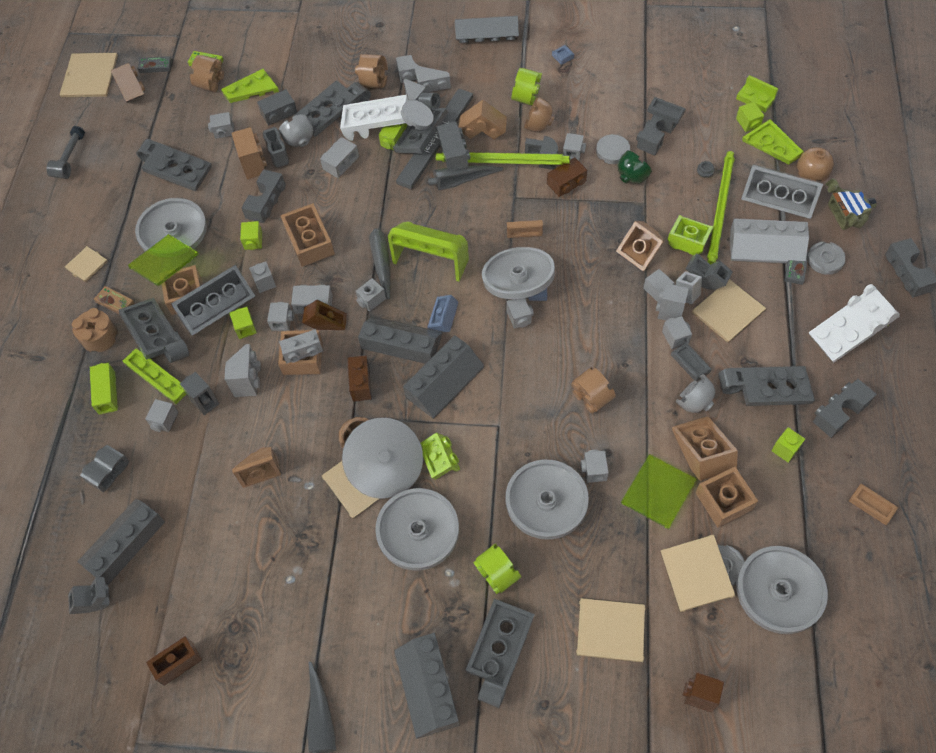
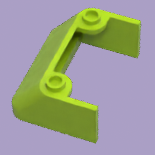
(429, 241)

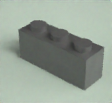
(453, 146)

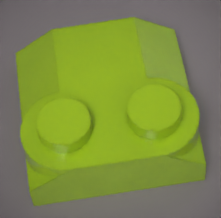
(689, 235)

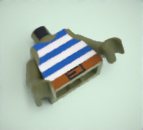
(849, 206)

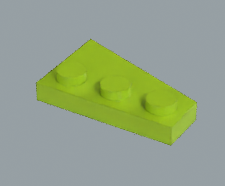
(251, 85)
(774, 142)

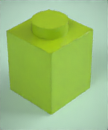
(749, 116)
(251, 235)
(243, 322)
(788, 444)

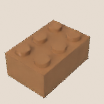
(307, 235)

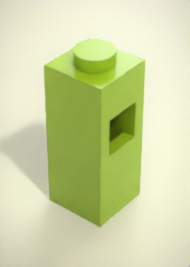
(390, 134)
(103, 388)

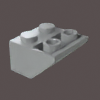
(242, 372)

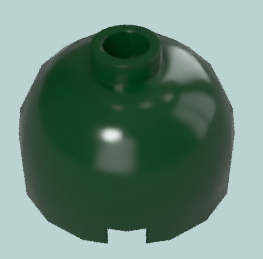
(632, 169)

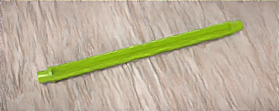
(514, 158)
(721, 206)

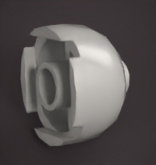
(297, 131)
(697, 395)

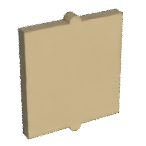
(86, 264)

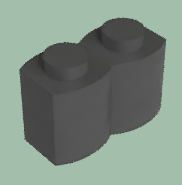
(275, 147)
(104, 468)

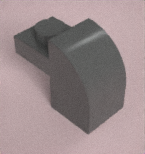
(547, 146)
(713, 275)
(89, 598)

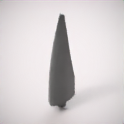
(449, 179)
(381, 258)
(320, 725)

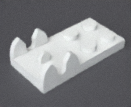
(371, 115)
(854, 323)

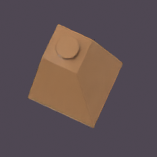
(640, 244)
(257, 467)

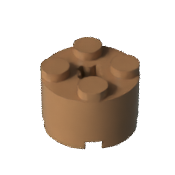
(372, 71)
(206, 73)
(94, 330)
(593, 389)

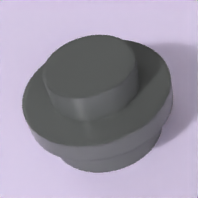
(705, 169)

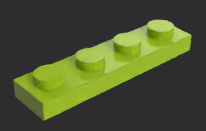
(155, 376)

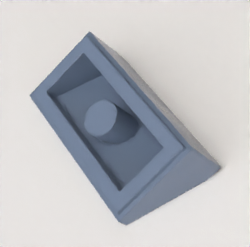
(443, 313)

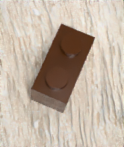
(567, 177)
(359, 378)
(174, 661)
(703, 692)

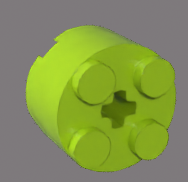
(526, 86)
(498, 569)

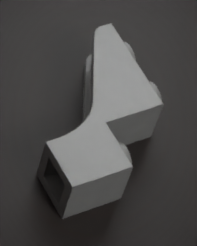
(430, 78)

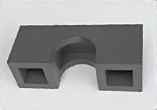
(651, 137)
(259, 207)
(915, 280)
(853, 396)

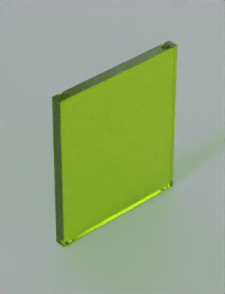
(163, 260)
(658, 491)

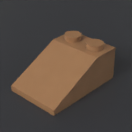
(705, 448)

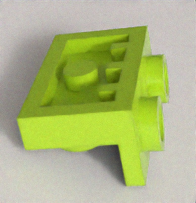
(758, 92)
(439, 455)

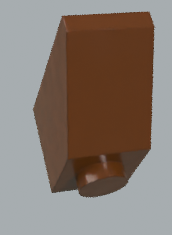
(323, 316)

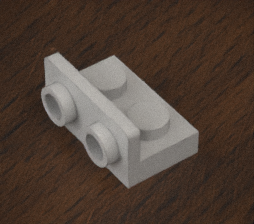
(300, 346)

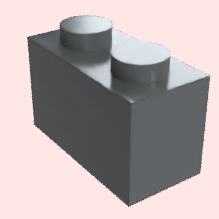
(277, 107)
(199, 393)

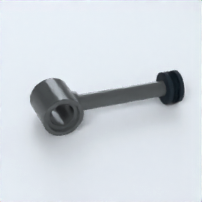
(61, 167)

